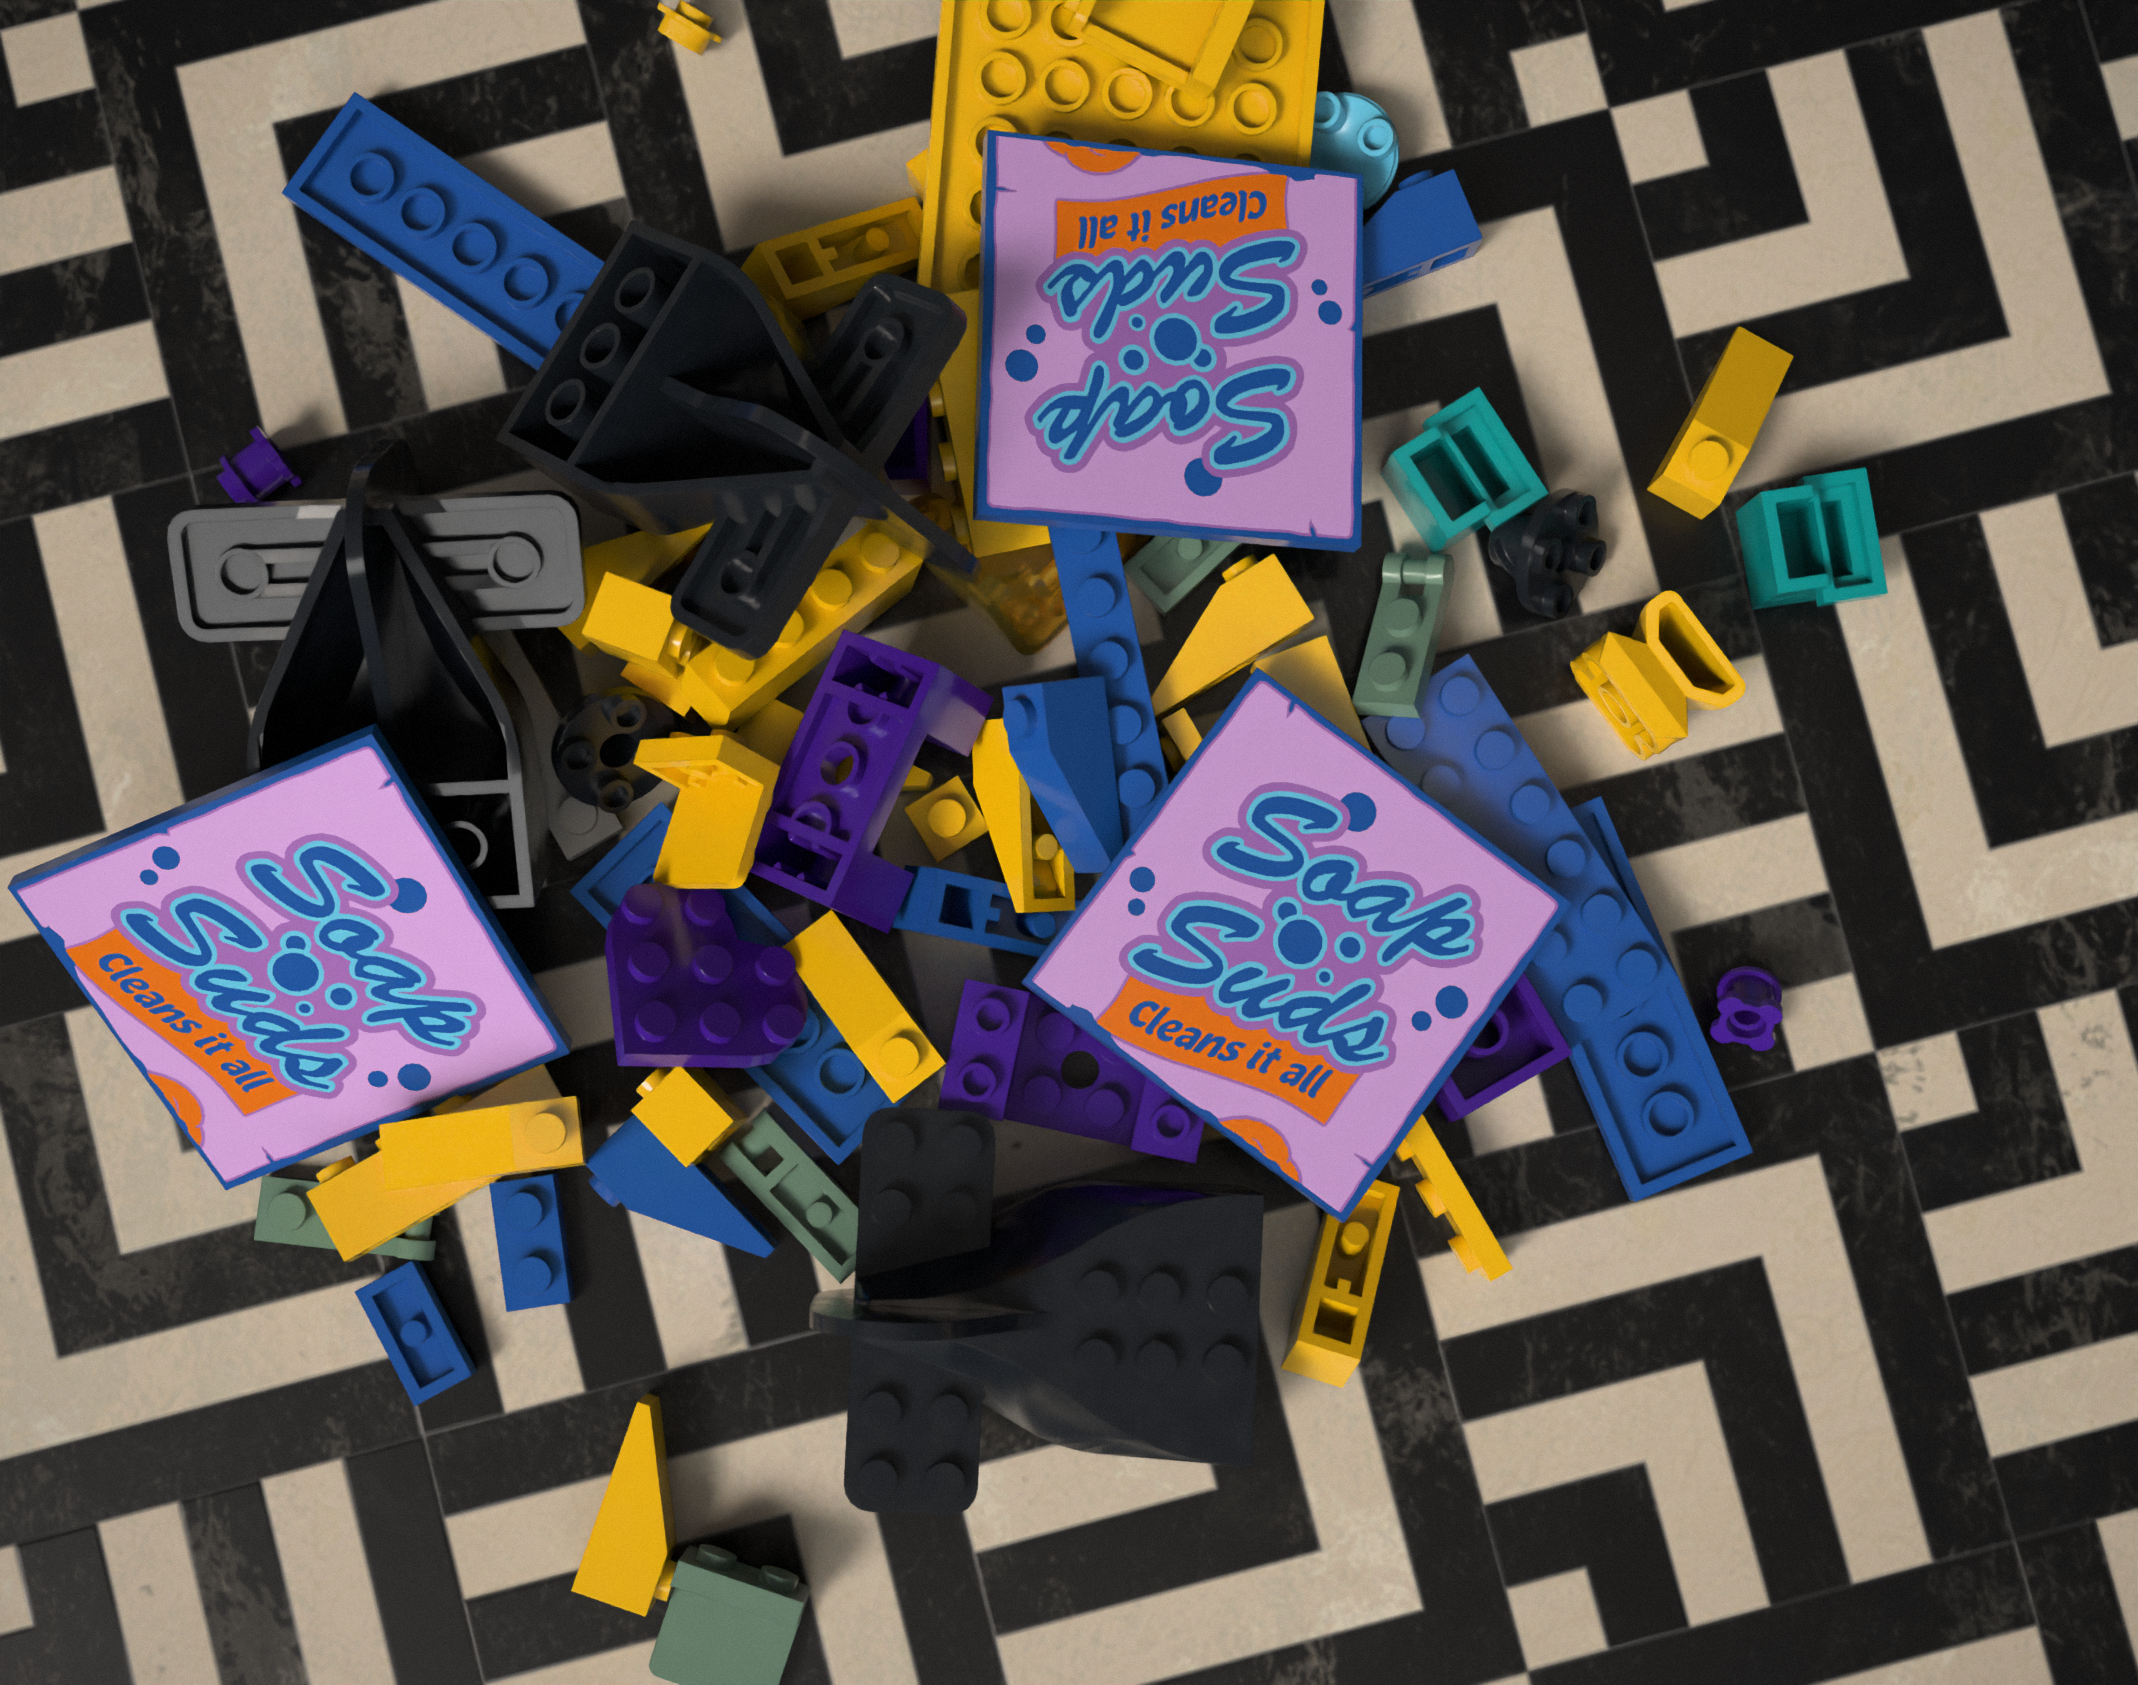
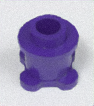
(256, 470)
(1748, 1008)

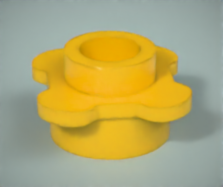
(687, 26)

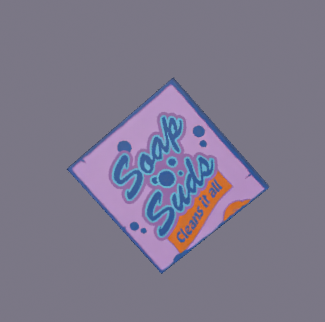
(1169, 344)
(1297, 945)
(294, 958)

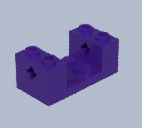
(880, 711)
(1009, 1068)

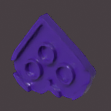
(692, 989)

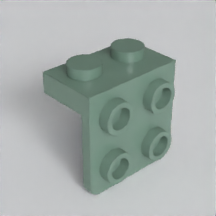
(727, 1621)

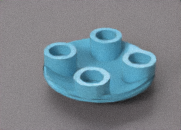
(1355, 138)

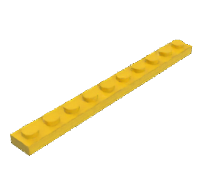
(1441, 1186)

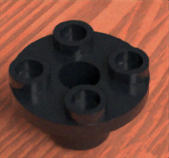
(1551, 551)
(599, 744)

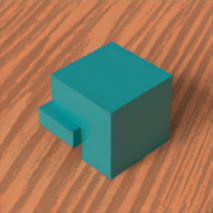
(1461, 474)
(1812, 542)

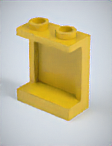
(1168, 39)

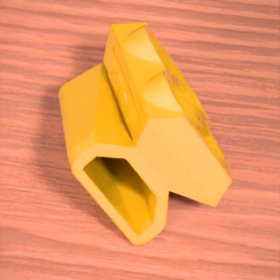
(1656, 676)

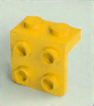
(717, 809)

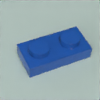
(532, 1242)
(416, 1332)

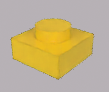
(947, 819)

